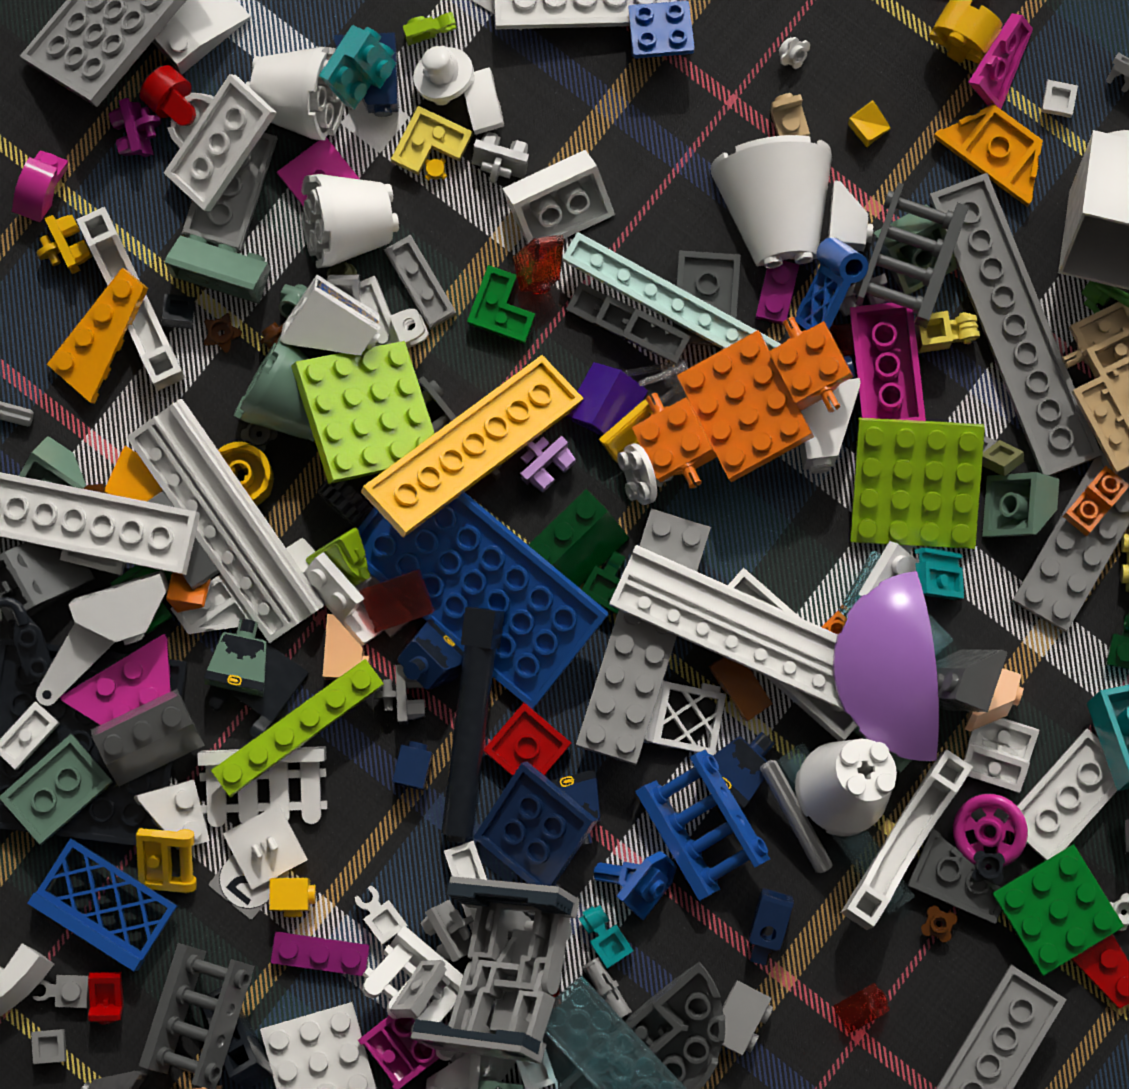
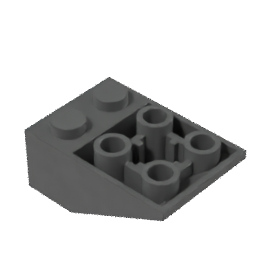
(38, 577)

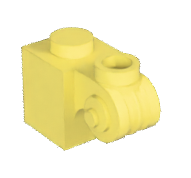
(943, 332)

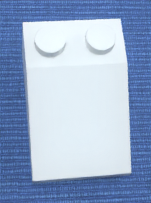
(198, 30)

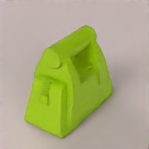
(347, 555)

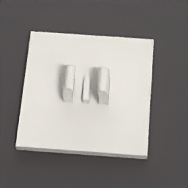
(265, 846)

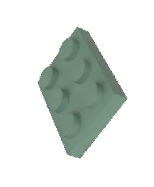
(56, 789)

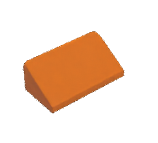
(183, 597)

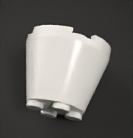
(297, 93)
(346, 217)
(846, 785)

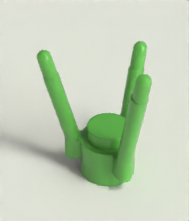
(1101, 294)

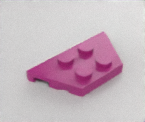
(125, 684)

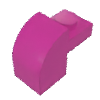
(37, 185)

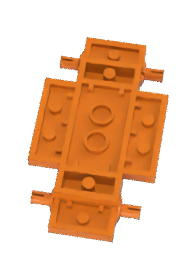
(744, 404)

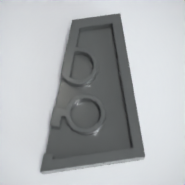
(948, 878)

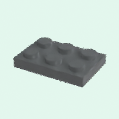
(711, 279)

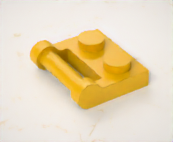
(155, 859)

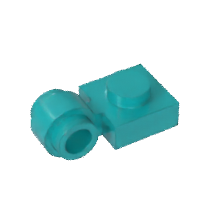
(610, 943)

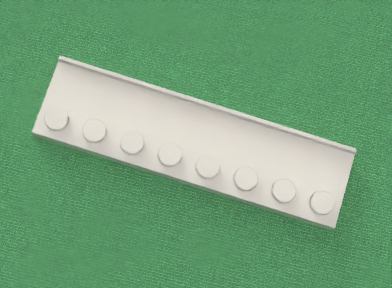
(229, 520)
(728, 623)

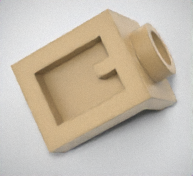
(789, 115)

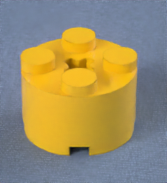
(966, 30)
(255, 464)

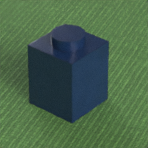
(413, 766)

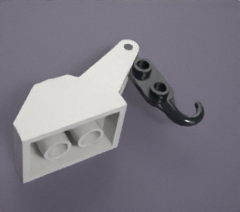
(100, 621)

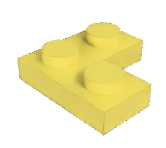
(429, 132)

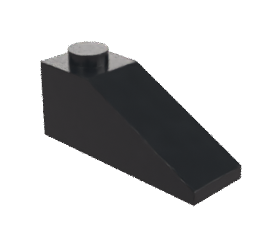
(245, 1057)

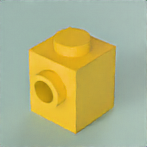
(291, 896)

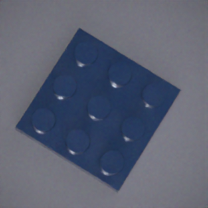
(535, 827)

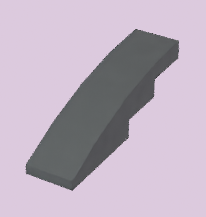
(628, 323)

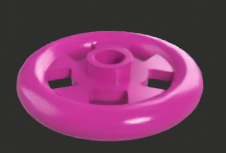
(990, 803)

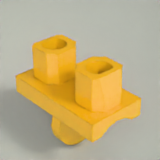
(61, 229)

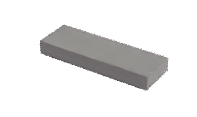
(420, 282)

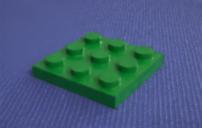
(1057, 910)

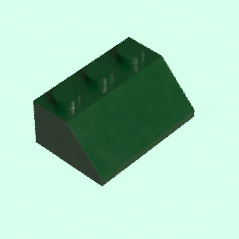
(580, 538)

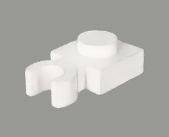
(383, 919)

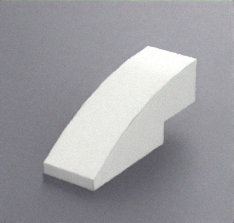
(21, 976)

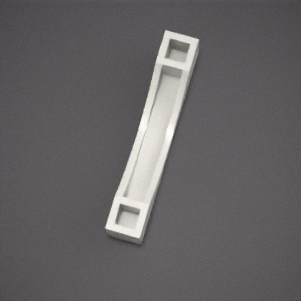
(146, 328)
(905, 839)

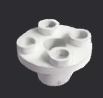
(443, 74)
(639, 474)

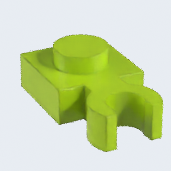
(422, 28)

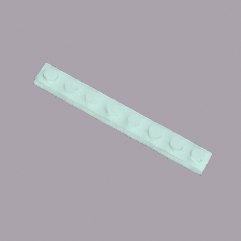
(657, 293)

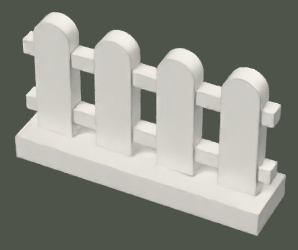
(278, 786)
(406, 954)

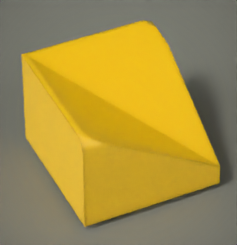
(869, 123)

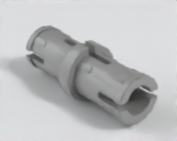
(606, 986)

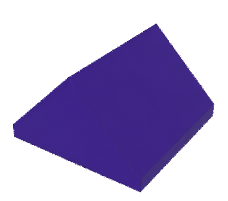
(607, 398)

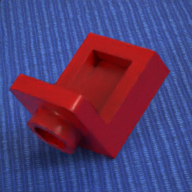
(105, 997)

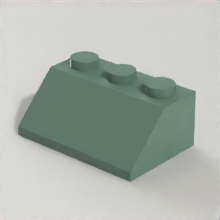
(218, 268)

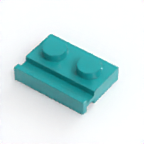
(940, 573)

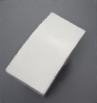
(483, 103)

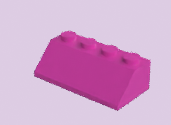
(887, 362)

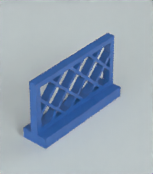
(88, 929)

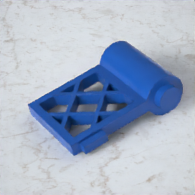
(838, 269)

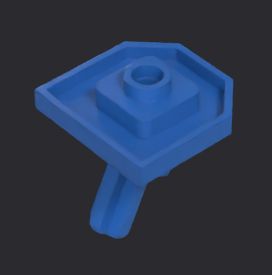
(640, 883)

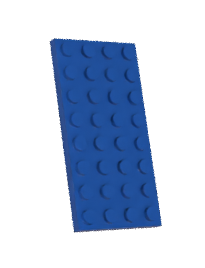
(482, 564)

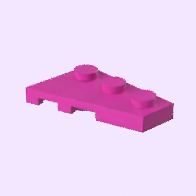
(1001, 61)

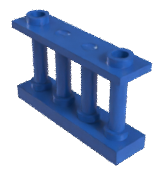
(672, 825)

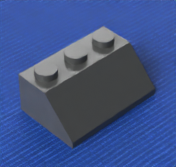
(969, 679)
(147, 737)

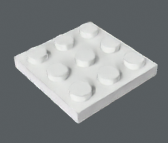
(319, 1051)

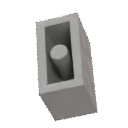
(742, 1013)

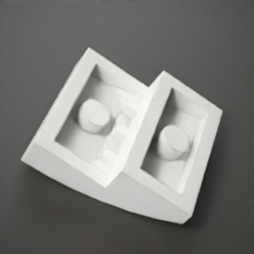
(1001, 753)

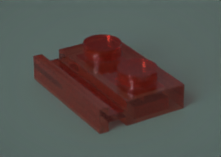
(397, 600)

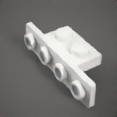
(335, 591)

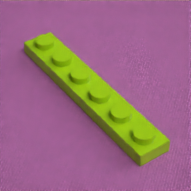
(297, 727)

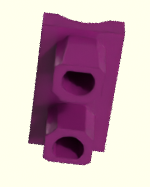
(138, 125)

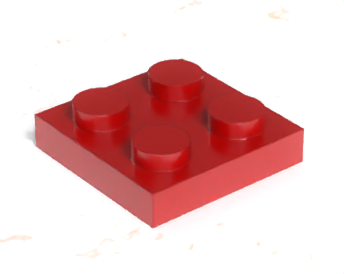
(527, 739)

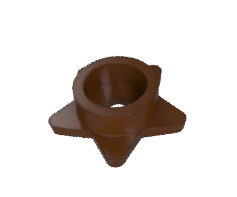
(215, 326)

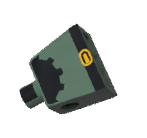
(239, 661)

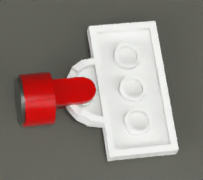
(209, 130)

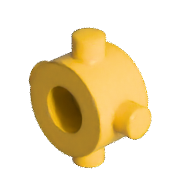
(435, 169)

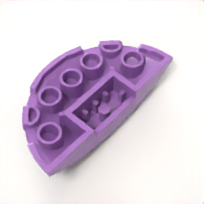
(889, 668)

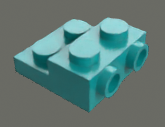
(358, 65)

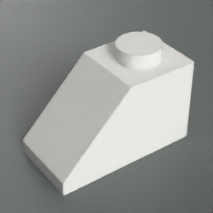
(848, 219)

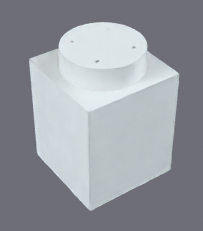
(1098, 213)

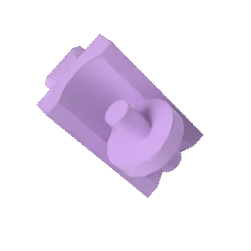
(556, 453)

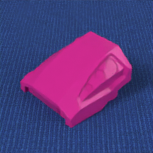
(396, 1050)

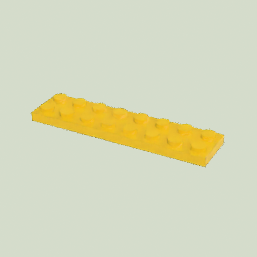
(471, 446)

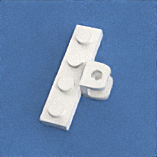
(393, 327)

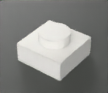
(1059, 98)

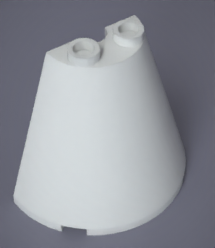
(776, 195)

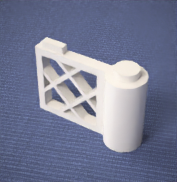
(657, 720)

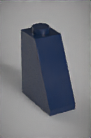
(385, 99)

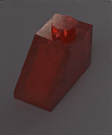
(539, 264)

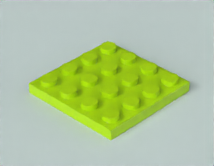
(363, 409)
(917, 483)

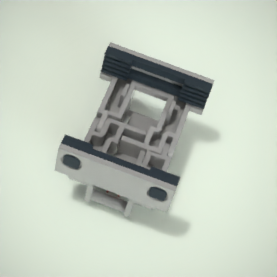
(531, 955)

